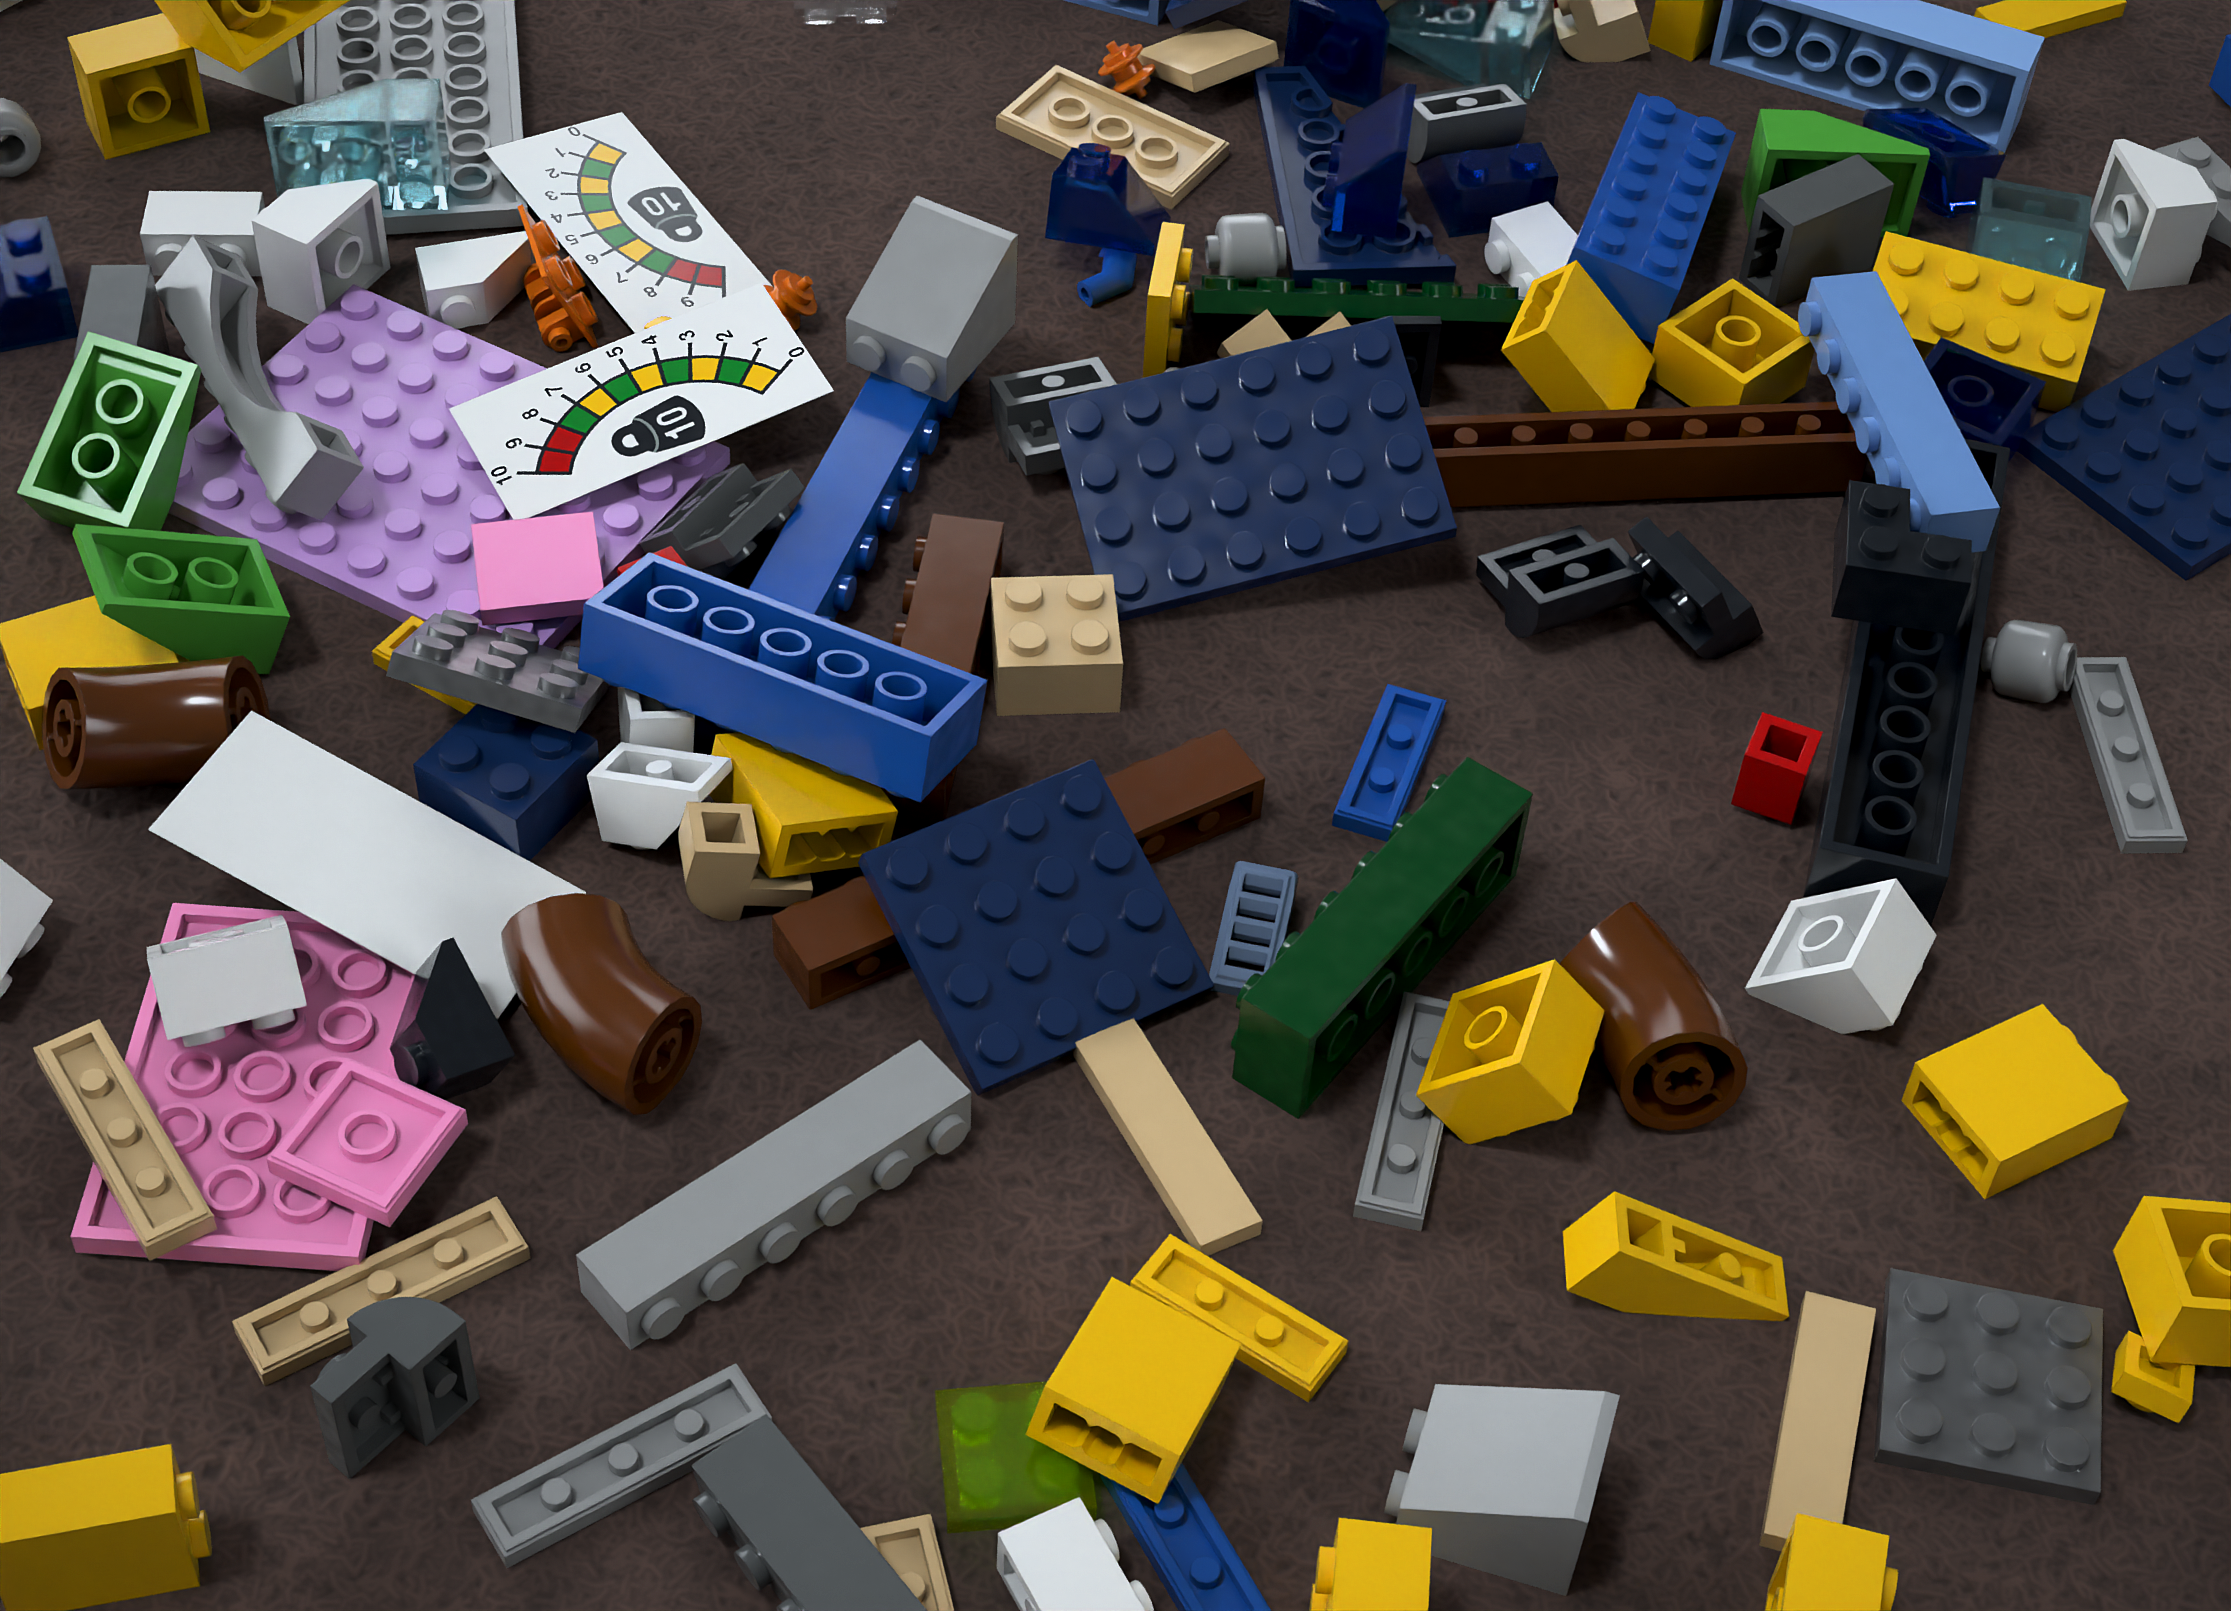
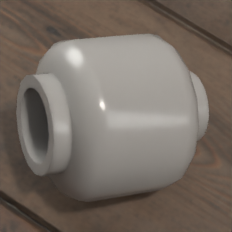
(18, 139)
(1246, 247)
(2030, 661)

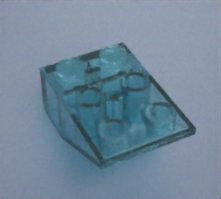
(1477, 38)
(372, 132)
(2031, 227)

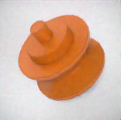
(1126, 69)
(792, 296)

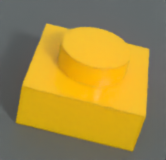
(2149, 1384)

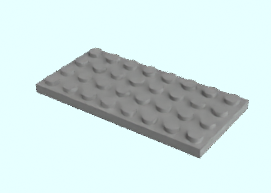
(477, 61)

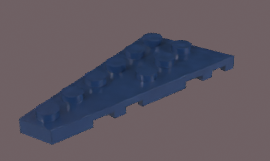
(1297, 143)

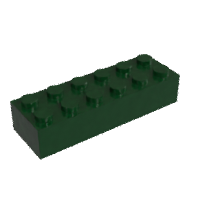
(1378, 936)

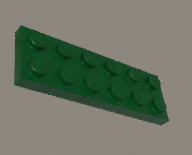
(1333, 295)

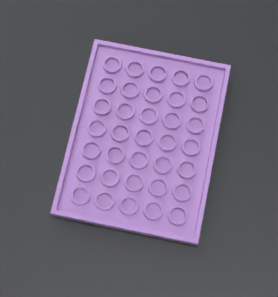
(407, 518)

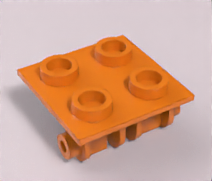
(553, 290)

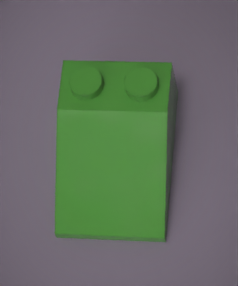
(1805, 141)
(114, 438)
(187, 591)

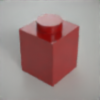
(1776, 768)

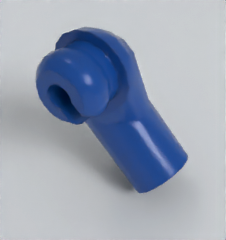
(1115, 277)

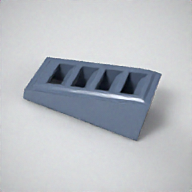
(1258, 893)

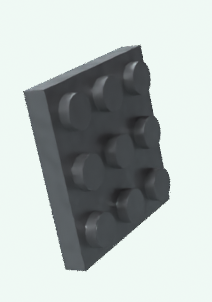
(498, 670)
(1991, 1386)

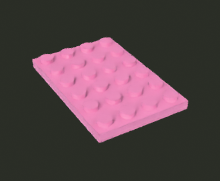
(242, 1094)

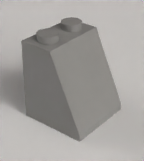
(935, 300)
(1505, 1477)

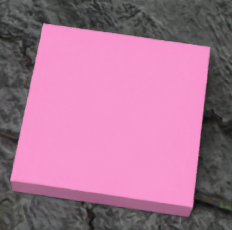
(536, 567)
(367, 1141)

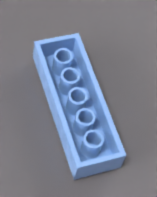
(1885, 57)

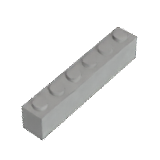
(774, 1195)

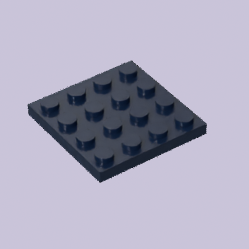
(1034, 924)

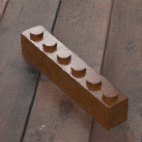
(948, 619)

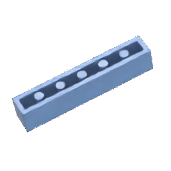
(1896, 406)

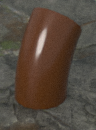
(144, 720)
(601, 998)
(1659, 1024)

